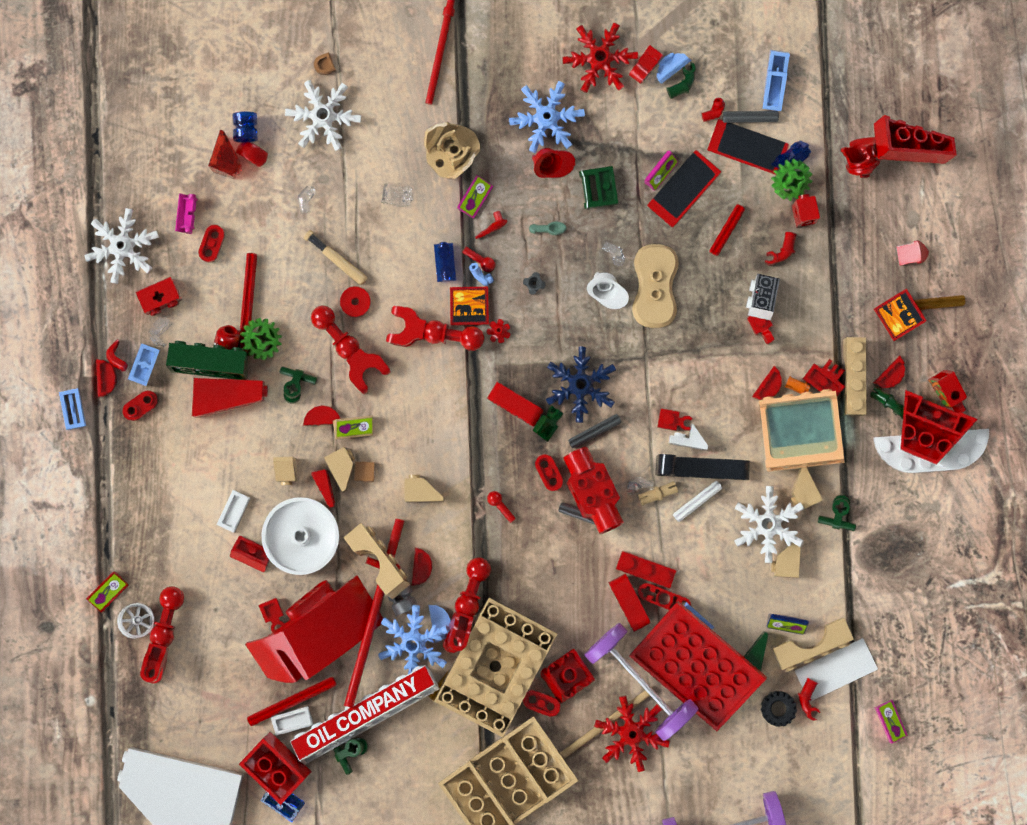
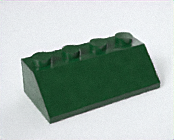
(207, 361)

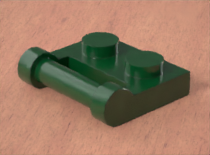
(605, 187)

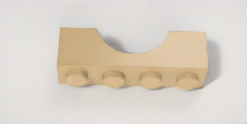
(855, 364)
(390, 578)
(835, 634)

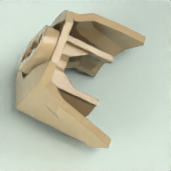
(440, 141)

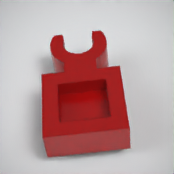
(670, 420)
(271, 612)

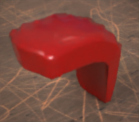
(252, 153)
(115, 361)

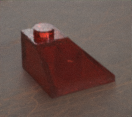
(224, 158)

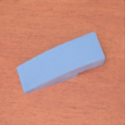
(775, 80)

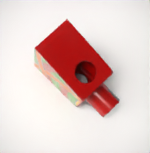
(944, 385)

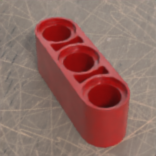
(515, 404)
(629, 602)

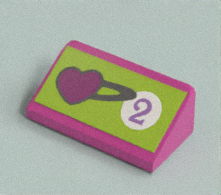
(661, 171)
(475, 197)
(891, 721)

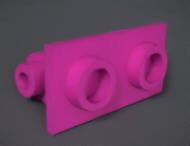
(185, 213)

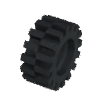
(778, 720)

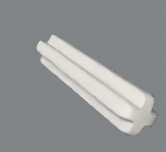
(697, 501)

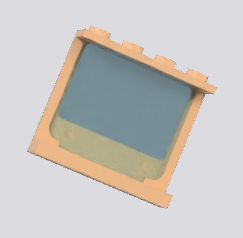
(801, 430)

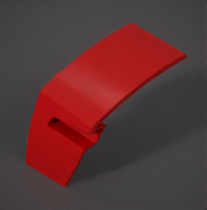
(319, 632)

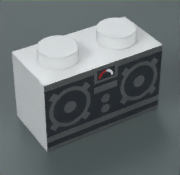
(763, 296)

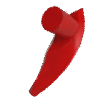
(499, 223)

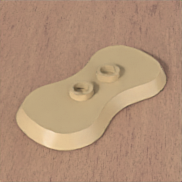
(655, 301)

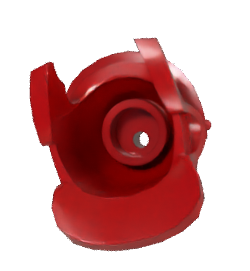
(861, 157)

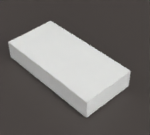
(233, 511)
(292, 721)

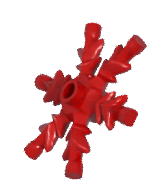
(603, 51)
(630, 725)

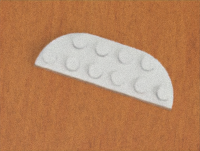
(962, 454)

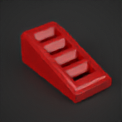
(323, 482)

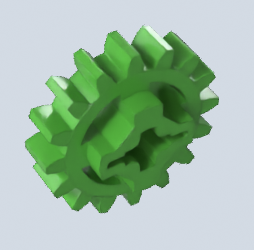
(791, 179)
(258, 345)

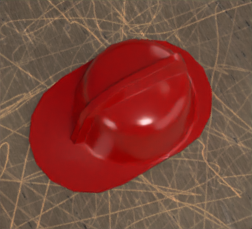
(553, 163)

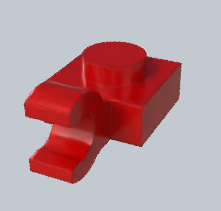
(761, 326)

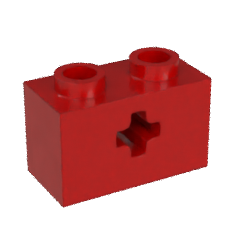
(805, 210)
(148, 296)

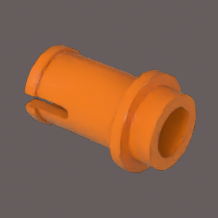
(797, 385)

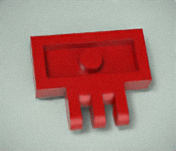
(824, 378)

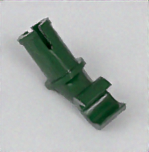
(685, 84)
(888, 401)

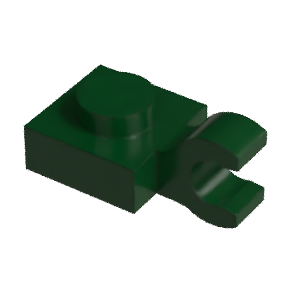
(547, 425)

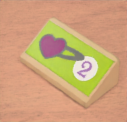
(353, 427)

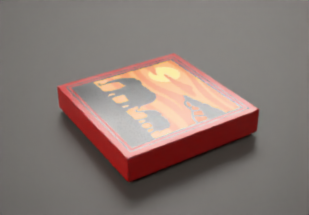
(469, 306)
(900, 314)

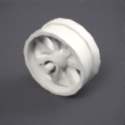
(135, 620)

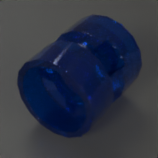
(245, 127)

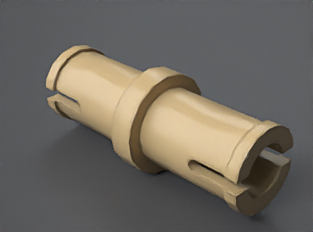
(657, 493)

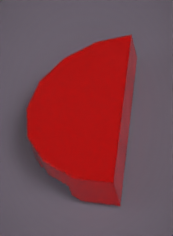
(892, 375)
(105, 378)
(770, 385)
(320, 416)
(422, 567)

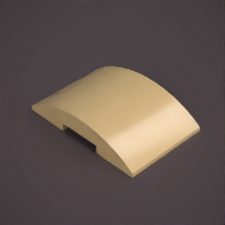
(509, 778)

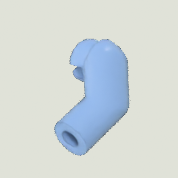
(477, 273)

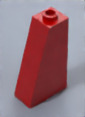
(220, 395)

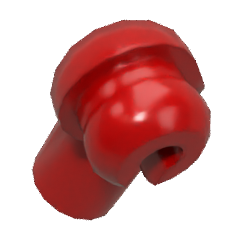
(716, 110)

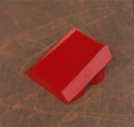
(567, 676)

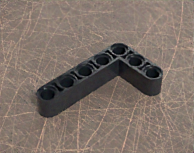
(701, 467)

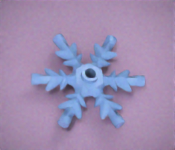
(543, 123)
(407, 643)

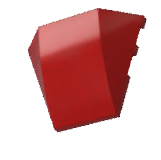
(931, 429)

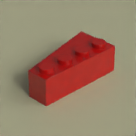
(908, 143)

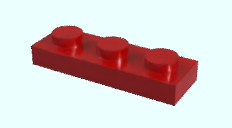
(646, 569)

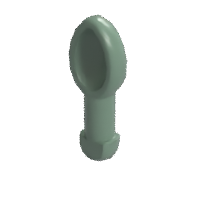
(553, 228)

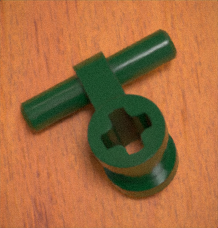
(294, 385)
(837, 522)
(350, 751)

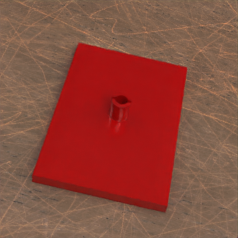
(697, 665)

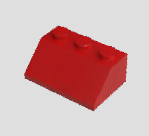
(275, 768)

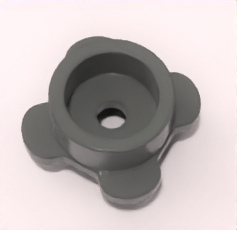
(534, 278)

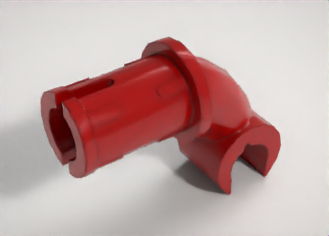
(786, 251)
(804, 698)

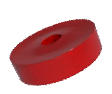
(355, 293)

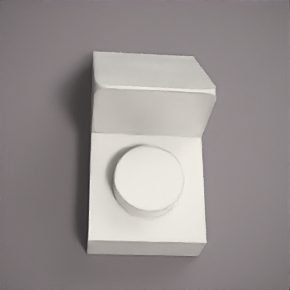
(694, 441)

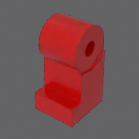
(646, 64)

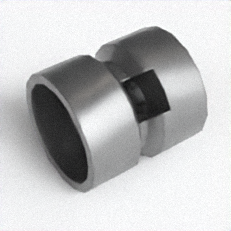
(402, 606)

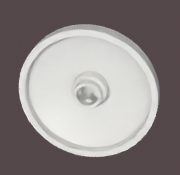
(300, 536)

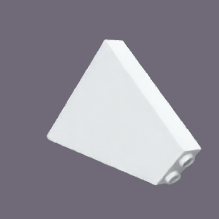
(179, 790)

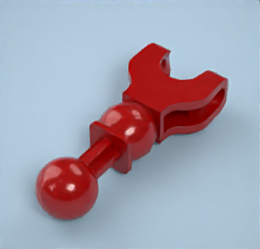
(432, 331)
(348, 348)
(466, 606)
(161, 636)

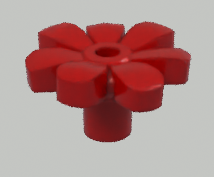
(498, 335)

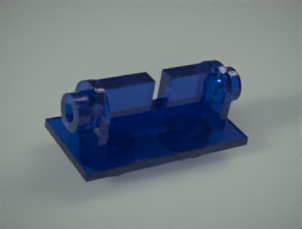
(797, 151)
(444, 262)

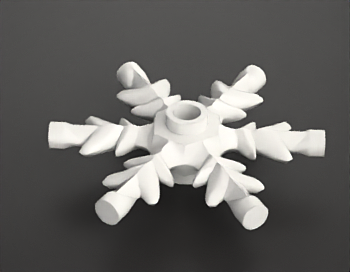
(319, 109)
(126, 251)
(763, 520)

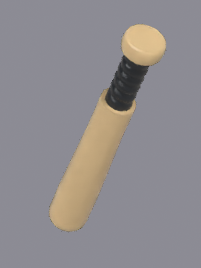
(353, 272)

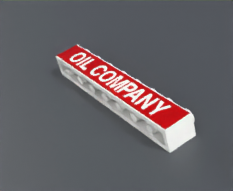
(365, 714)

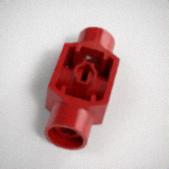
(593, 490)

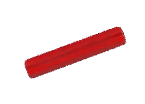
(727, 230)

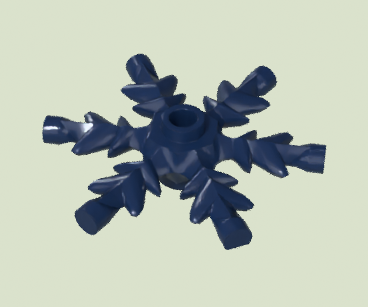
(581, 376)

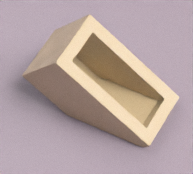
(341, 466)
(285, 470)
(419, 490)
(805, 490)
(787, 562)

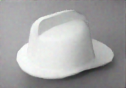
(607, 291)

